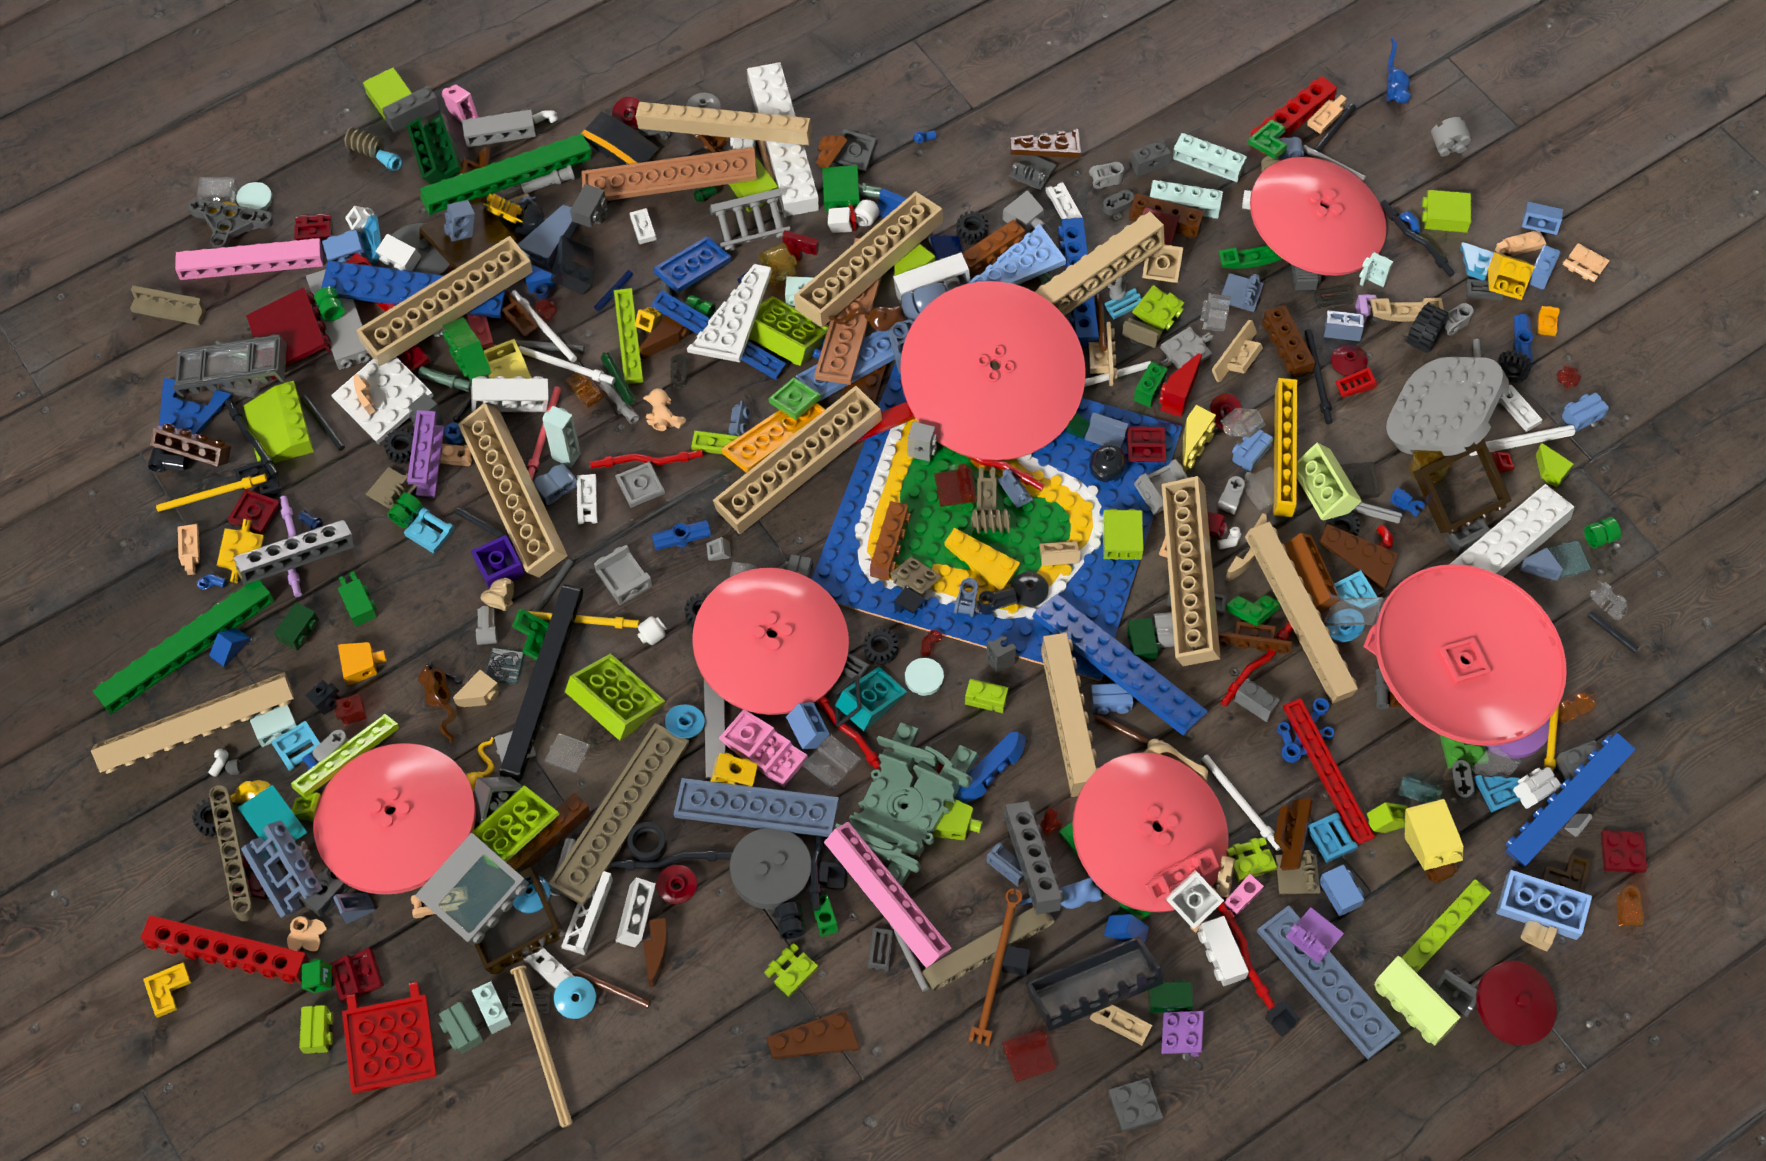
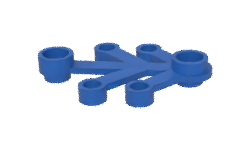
(1295, 746)

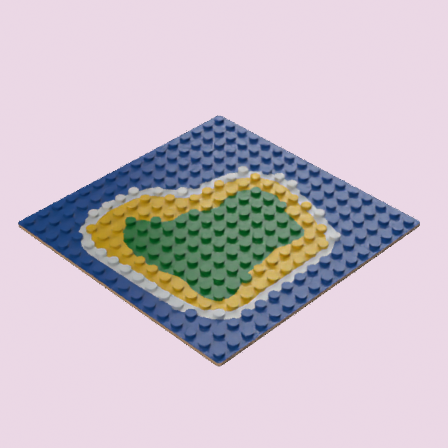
(1063, 511)

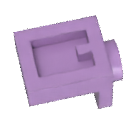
(1363, 305)

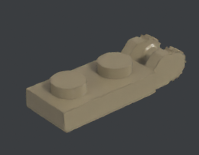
(986, 491)

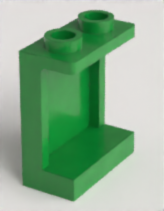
(840, 187)

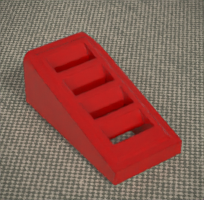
(1365, 373)

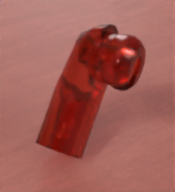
(932, 636)

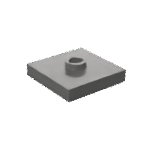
(640, 484)

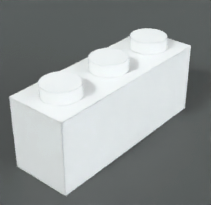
(635, 912)
(1222, 951)

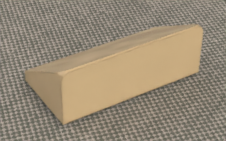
(1059, 553)

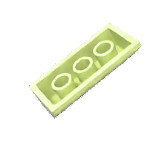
(1326, 483)
(1416, 1001)

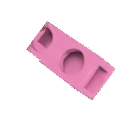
(1244, 894)

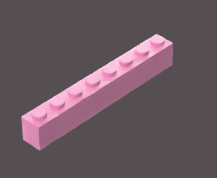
(249, 259)
(887, 895)

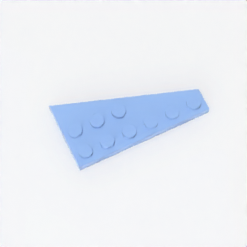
(1024, 260)

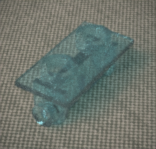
(1425, 793)

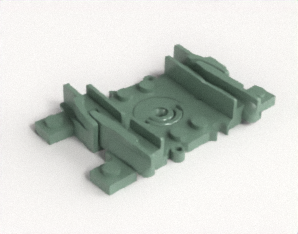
(899, 831)

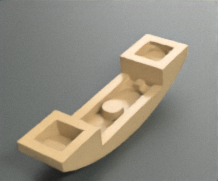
(1401, 311)
(1241, 565)

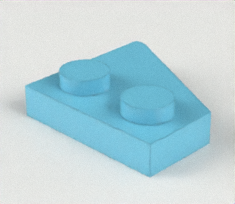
(1355, 587)

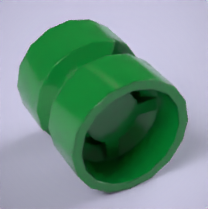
(329, 303)
(705, 308)
(405, 510)
(1603, 532)

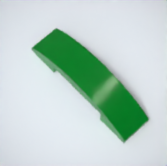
(1247, 258)

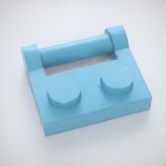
(427, 536)
(293, 741)

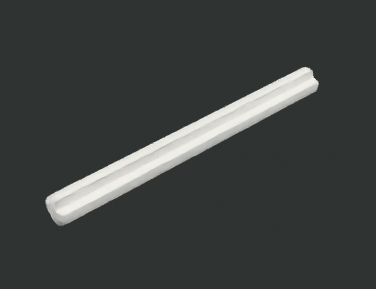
(1529, 438)

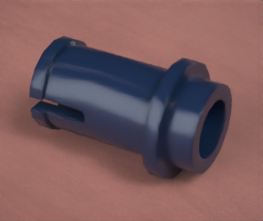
(310, 520)

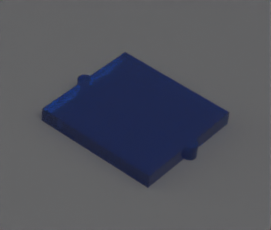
(945, 246)

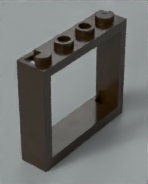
(1432, 498)
(534, 945)

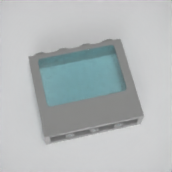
(472, 889)

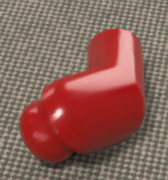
(1387, 537)

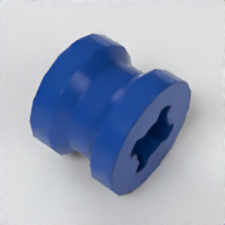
(451, 438)

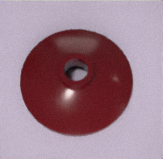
(623, 108)
(1345, 365)
(1223, 402)
(674, 876)

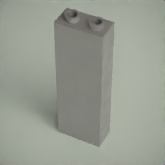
(342, 332)

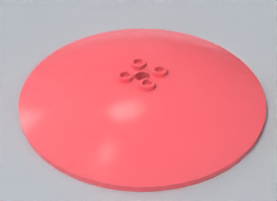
(986, 409)
(1504, 634)

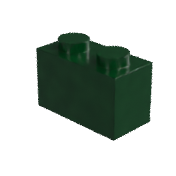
(296, 626)
(1142, 639)
(1171, 997)

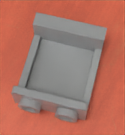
(1151, 485)
(622, 575)

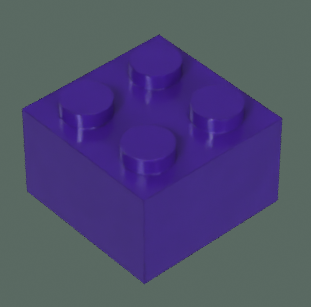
(497, 561)

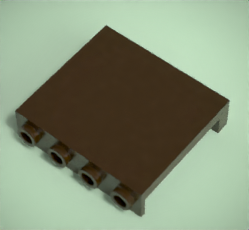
(486, 233)

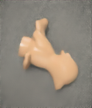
(661, 415)

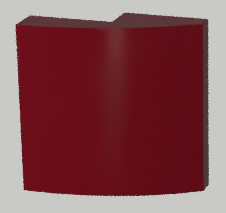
(1146, 444)
(356, 974)

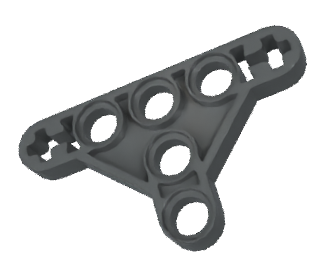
(236, 222)

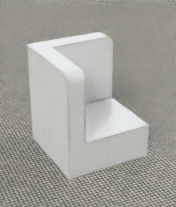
(839, 220)

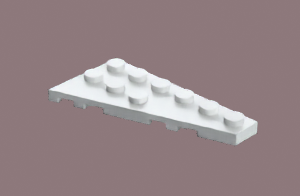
(733, 321)

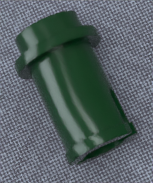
(704, 193)

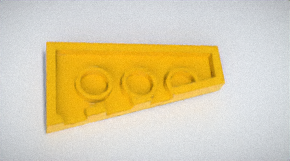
(987, 562)

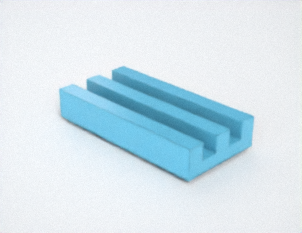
(1129, 297)

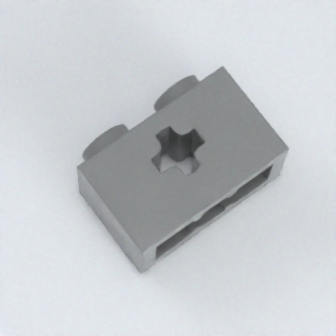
(922, 441)

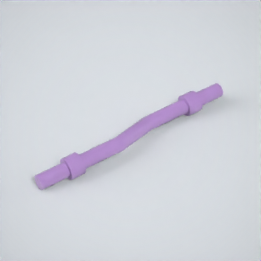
(287, 514)

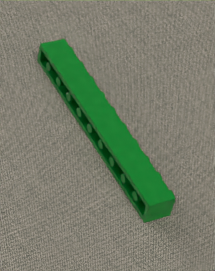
(505, 173)
(182, 646)

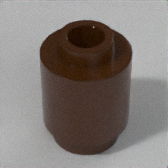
(1441, 873)

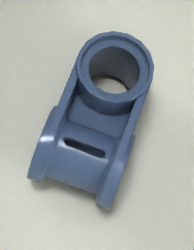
(1294, 148)
(966, 600)

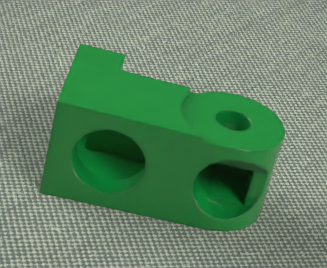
(825, 917)

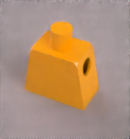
(359, 661)

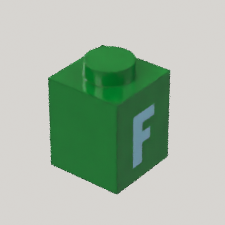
(316, 976)

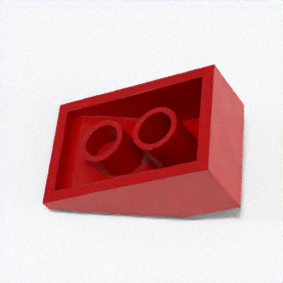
(1179, 387)

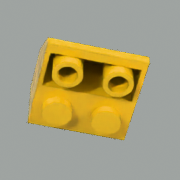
(1509, 275)

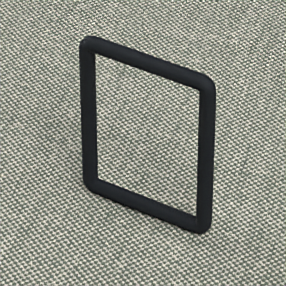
(838, 722)

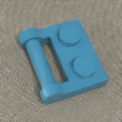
(1326, 839)

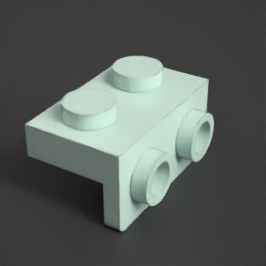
(1376, 269)

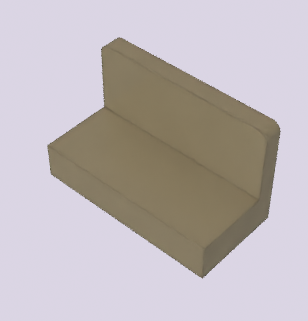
(1141, 332)

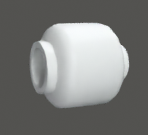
(866, 213)
(651, 630)

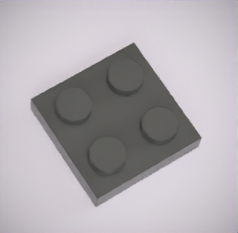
(1135, 1105)

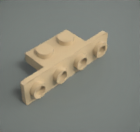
(1239, 353)
(1104, 361)

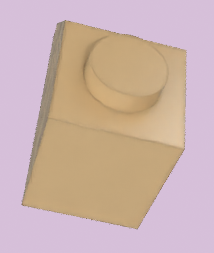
(477, 691)

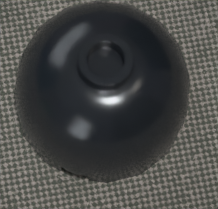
(532, 217)
(1108, 463)

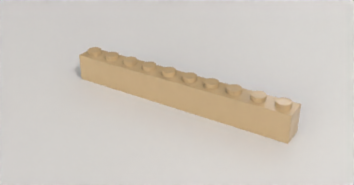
(724, 123)
(1301, 612)

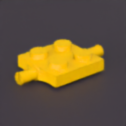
(237, 543)

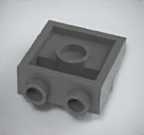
(857, 150)

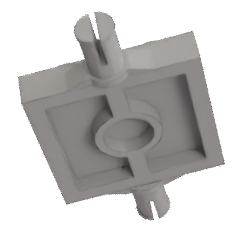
(1184, 347)

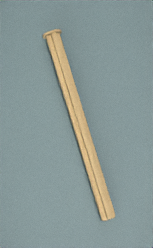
(542, 1046)

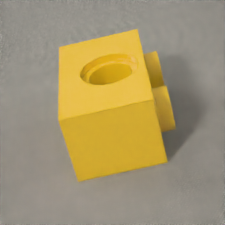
(723, 774)

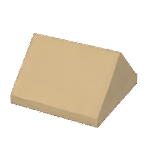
(1164, 264)

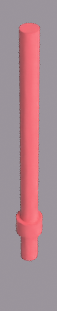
(534, 463)

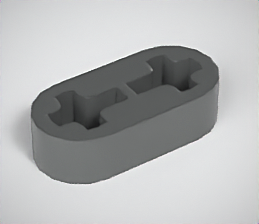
(1118, 202)
(1458, 780)

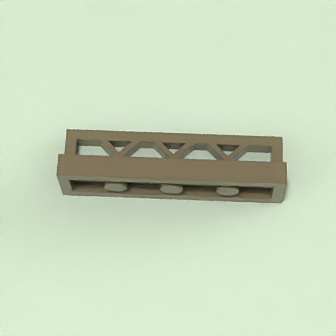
(166, 306)

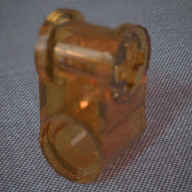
(1630, 911)

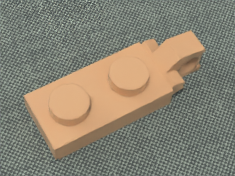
(1327, 114)
(1521, 243)
(189, 547)

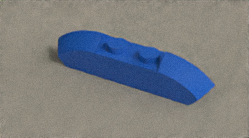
(997, 761)

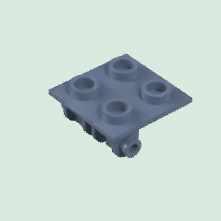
(1243, 291)

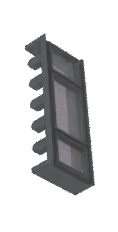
(230, 363)

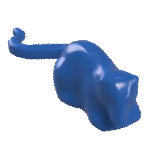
(1397, 81)

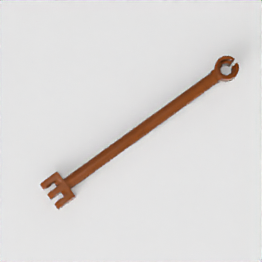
(982, 1029)

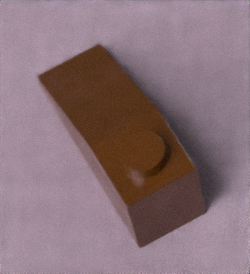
(664, 336)

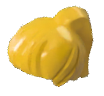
(248, 790)

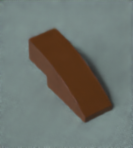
(656, 949)

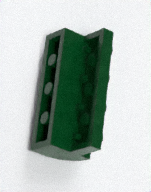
(434, 148)

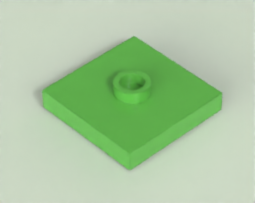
(794, 398)

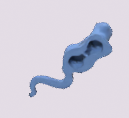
(1077, 894)

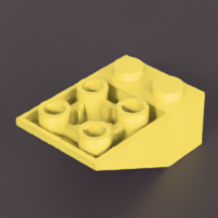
(506, 361)
(1197, 432)

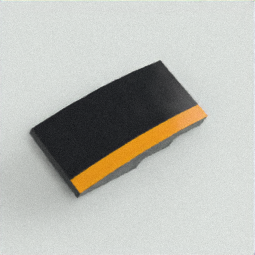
(618, 140)

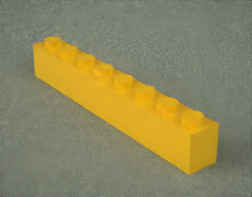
(1285, 447)

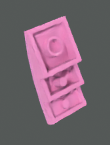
(762, 745)

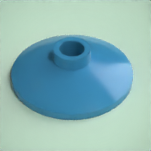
(1346, 632)
(686, 715)
(531, 902)

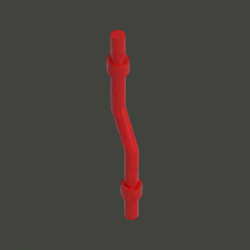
(609, 461)
(1026, 478)
(1232, 689)
(871, 757)
(1261, 989)

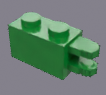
(356, 600)

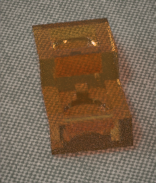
(583, 389)

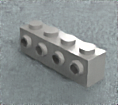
(498, 128)

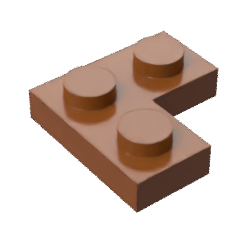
(829, 148)

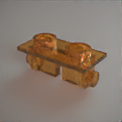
(1582, 703)

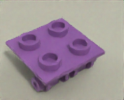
(1314, 935)
(1183, 1032)

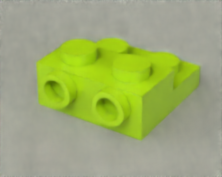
(1158, 308)

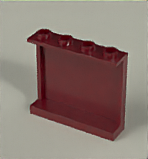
(297, 323)

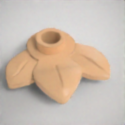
(308, 936)

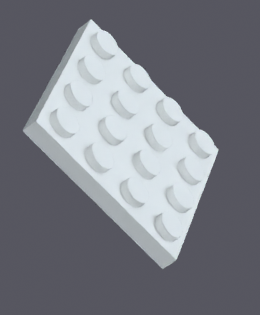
(392, 392)

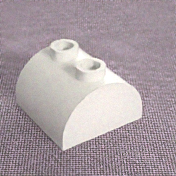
(1194, 899)

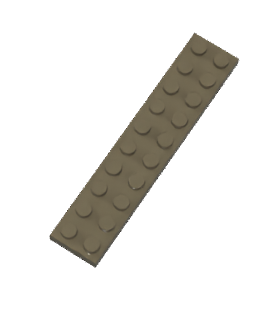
(618, 814)

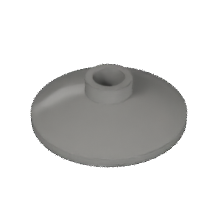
(709, 100)

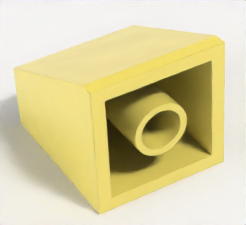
(1433, 835)

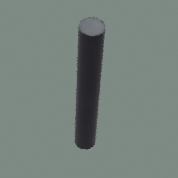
(1613, 632)

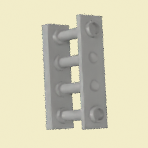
(737, 206)

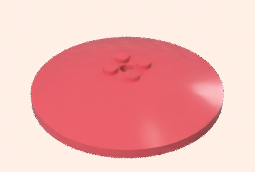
(399, 849)

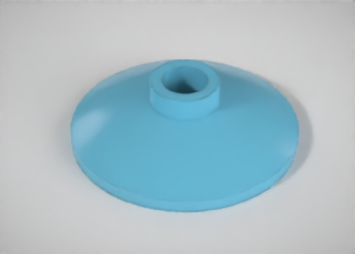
(563, 999)

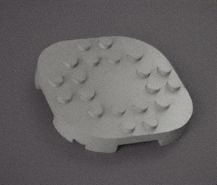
(1447, 405)

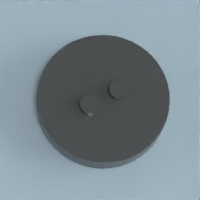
(431, 260)
(770, 868)

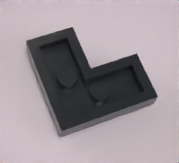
(266, 488)

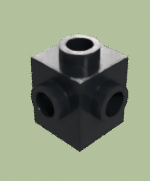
(323, 696)

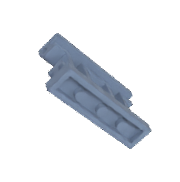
(270, 874)

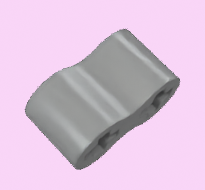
(1164, 628)

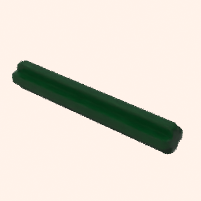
(620, 382)

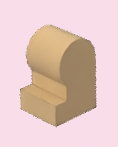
(1538, 935)

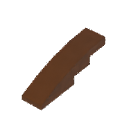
(517, 316)

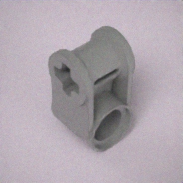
(1107, 174)
(1118, 287)
(1456, 320)
(1231, 497)
(329, 745)

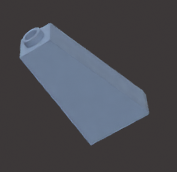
(544, 240)

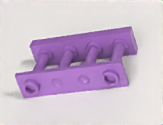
(425, 453)

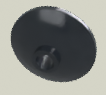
(1030, 596)

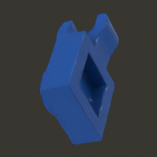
(1404, 501)

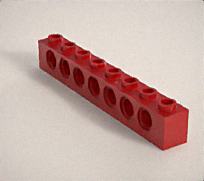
(158, 927)

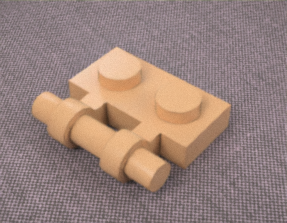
(1587, 259)

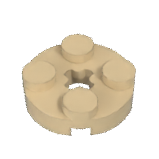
(1225, 876)

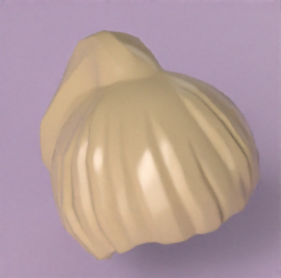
(499, 594)

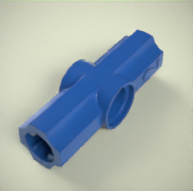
(1523, 335)
(670, 537)

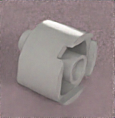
(1451, 136)

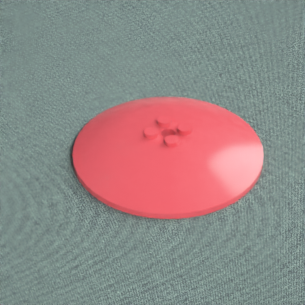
(1303, 232)
(764, 671)
(1117, 819)

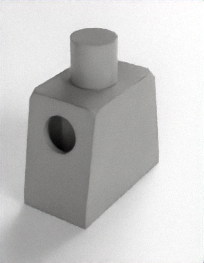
(1025, 212)

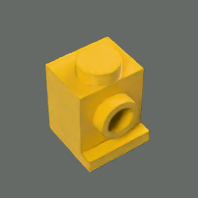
(650, 316)

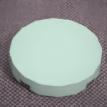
(254, 196)
(924, 676)

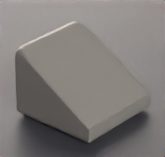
(718, 549)
(1578, 823)

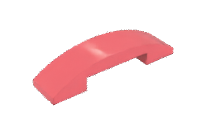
(1169, 879)

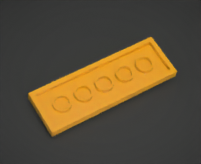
(767, 437)

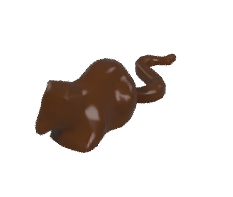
(879, 318)
(437, 695)

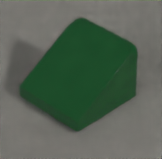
(1078, 426)

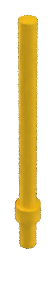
(246, 483)
(618, 622)
(1550, 761)

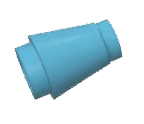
(390, 160)

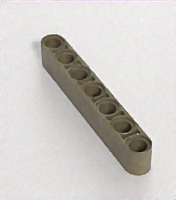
(234, 861)
(984, 949)

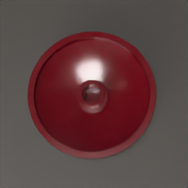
(1516, 1003)

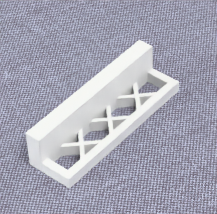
(592, 917)

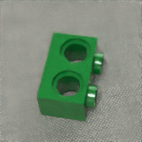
(1150, 384)

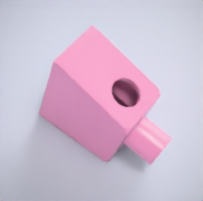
(459, 103)

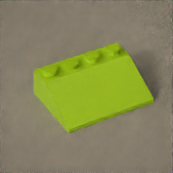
(786, 331)
(279, 423)
(613, 696)
(515, 823)

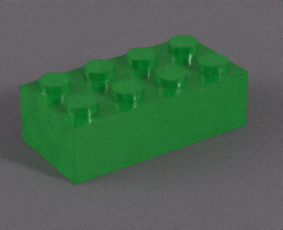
(466, 349)

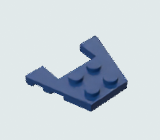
(188, 414)

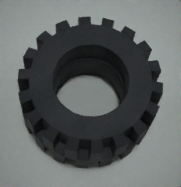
(1427, 327)

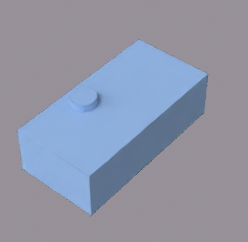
(1547, 903)

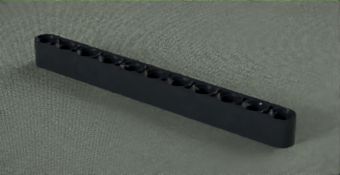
(541, 682)

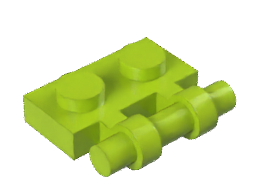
(1256, 864)
(795, 974)

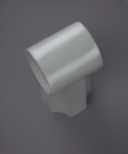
(486, 631)

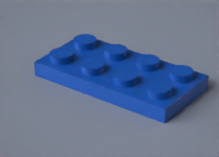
(692, 264)

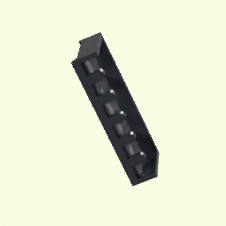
(1094, 983)

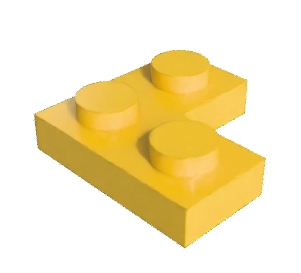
(160, 987)

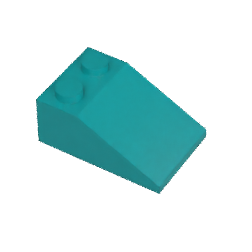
(878, 696)
(269, 808)

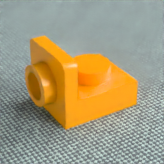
(1547, 321)

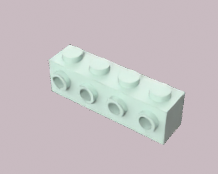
(1209, 157)
(1189, 196)
(561, 436)

